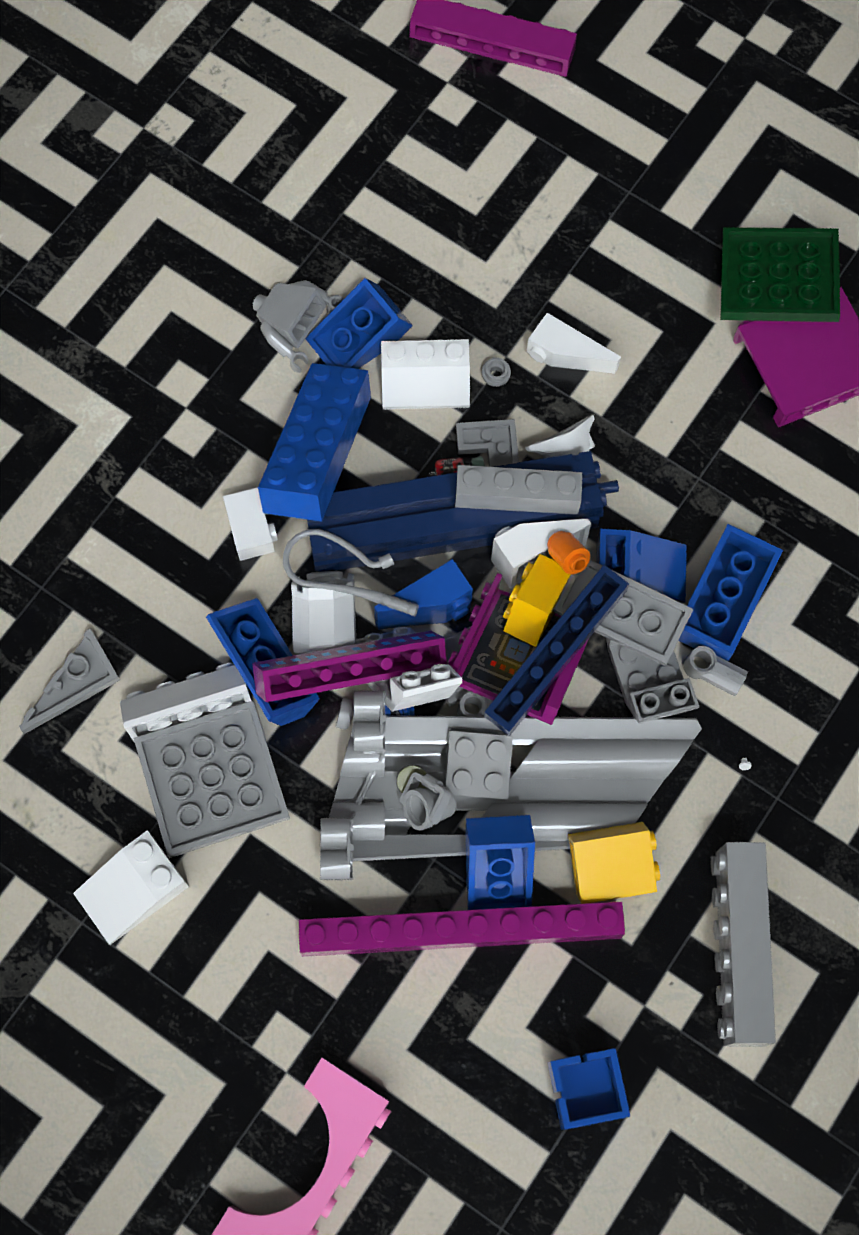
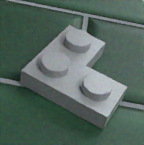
(490, 437)

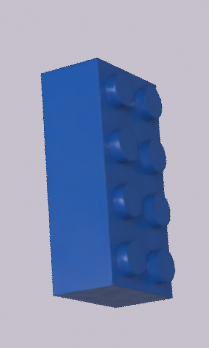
(729, 591)

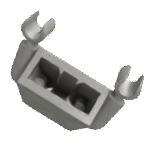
(290, 315)

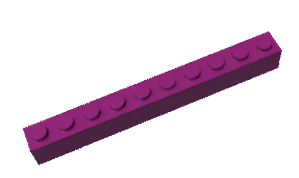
(461, 929)

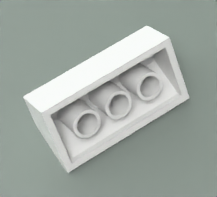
(184, 700)

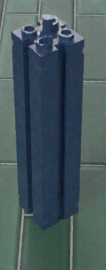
(422, 519)

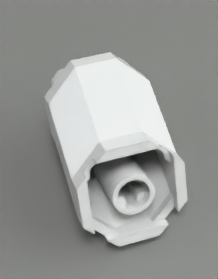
(322, 616)

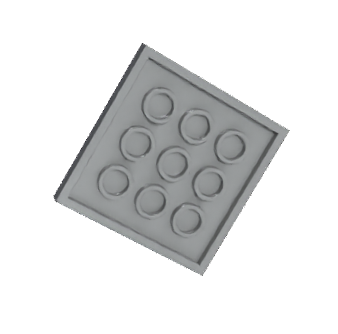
(211, 779)

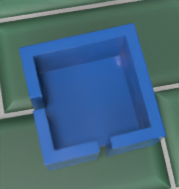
(588, 1090)

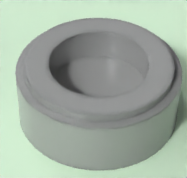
(345, 713)

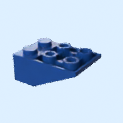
(645, 559)

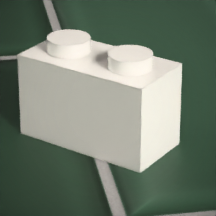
(249, 524)

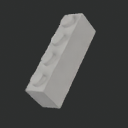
(518, 489)

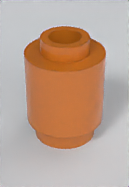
(568, 552)

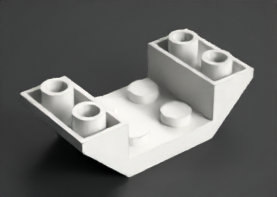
(414, 687)

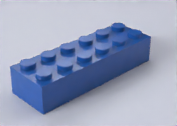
(315, 442)

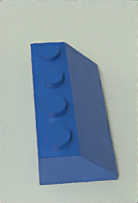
(252, 638)

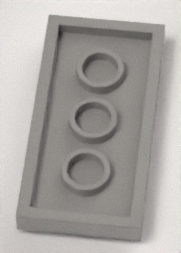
(639, 621)

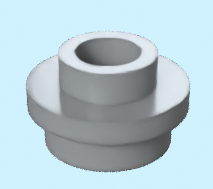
(496, 364)

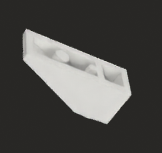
(568, 348)

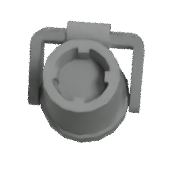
(426, 805)

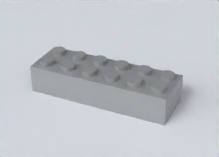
(743, 945)

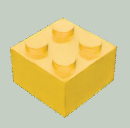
(534, 600)

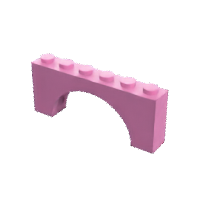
(351, 1115)

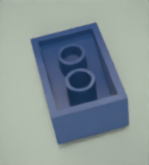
(357, 326)
(440, 597)
(499, 862)

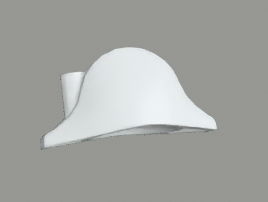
(568, 441)

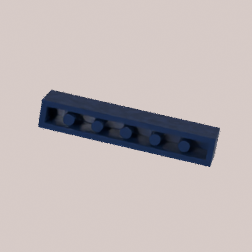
(556, 650)

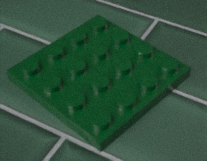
(780, 274)

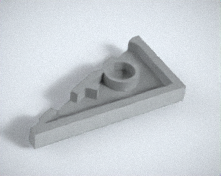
(81, 677)

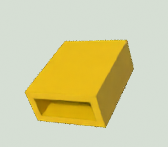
(613, 862)

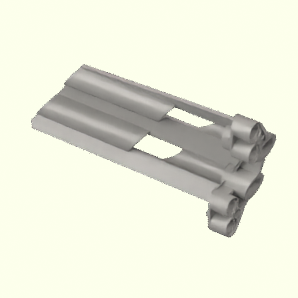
(572, 781)

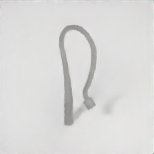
(375, 596)

